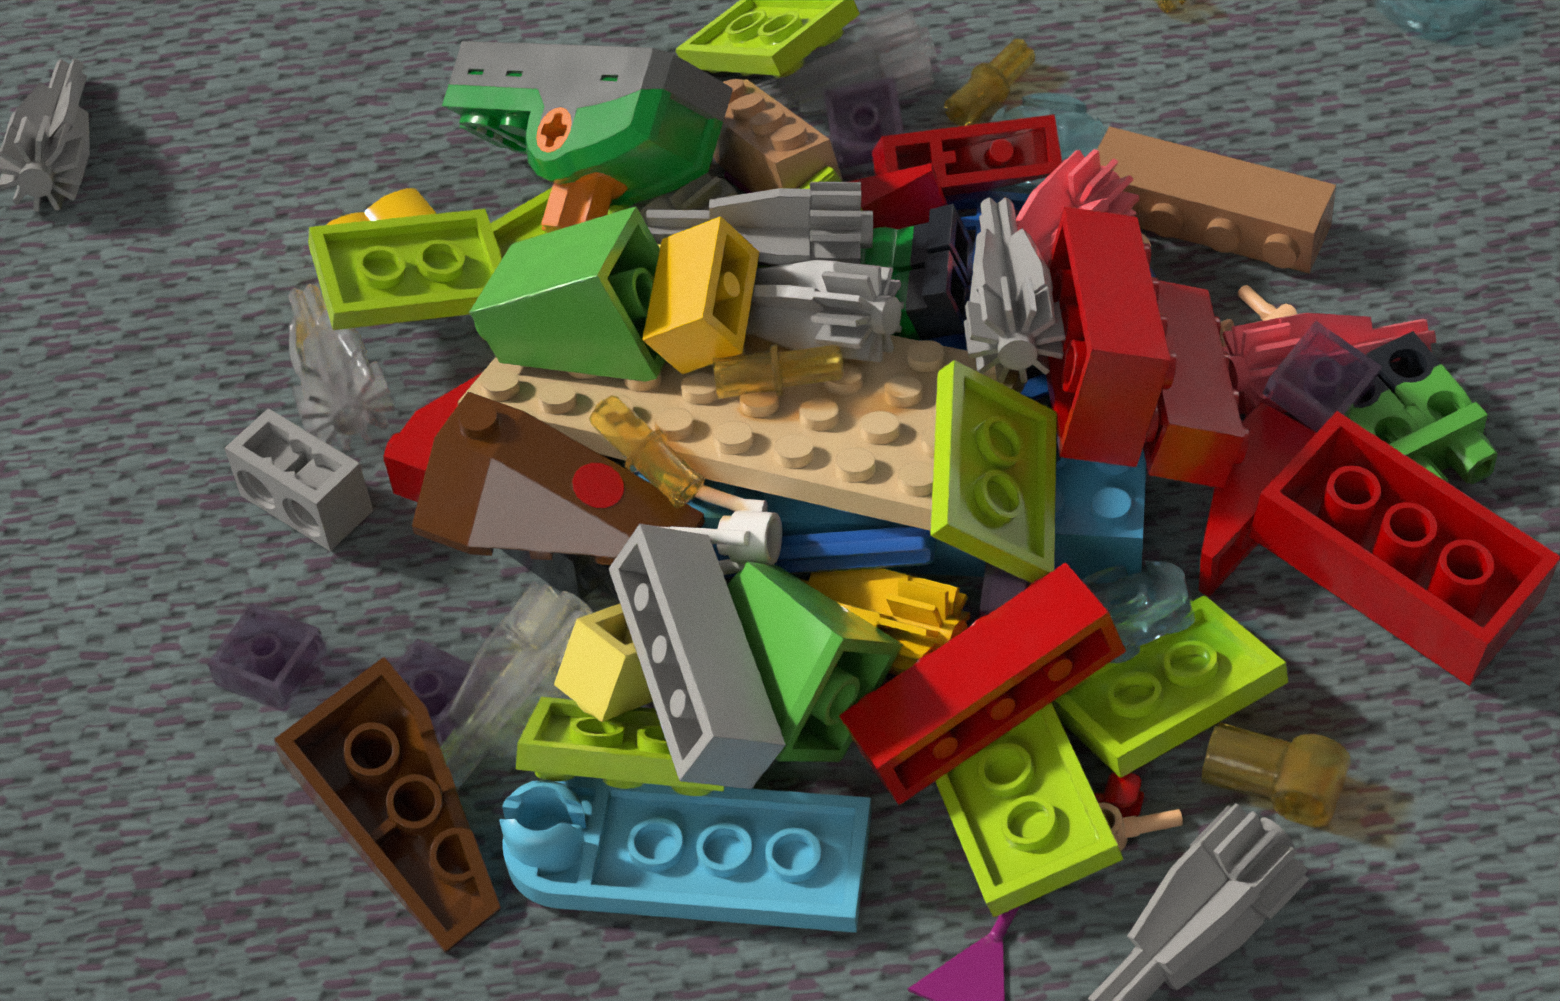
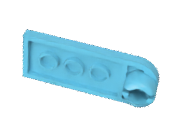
(689, 857)

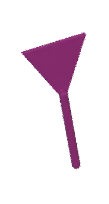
(973, 973)

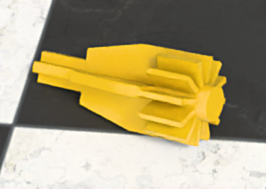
(904, 606)

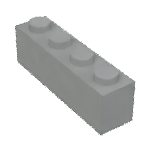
(695, 658)

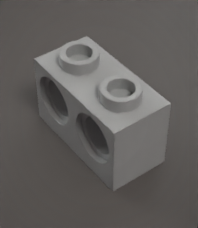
(299, 479)

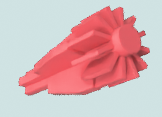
(1075, 184)
(1262, 346)

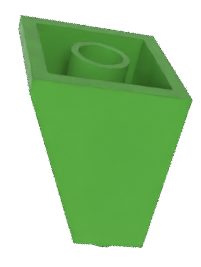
(575, 300)
(810, 658)

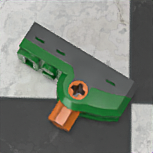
(591, 119)

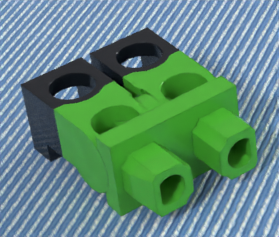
(1425, 412)

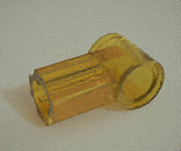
(1297, 777)

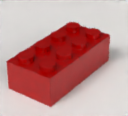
(1113, 337)
(1403, 547)

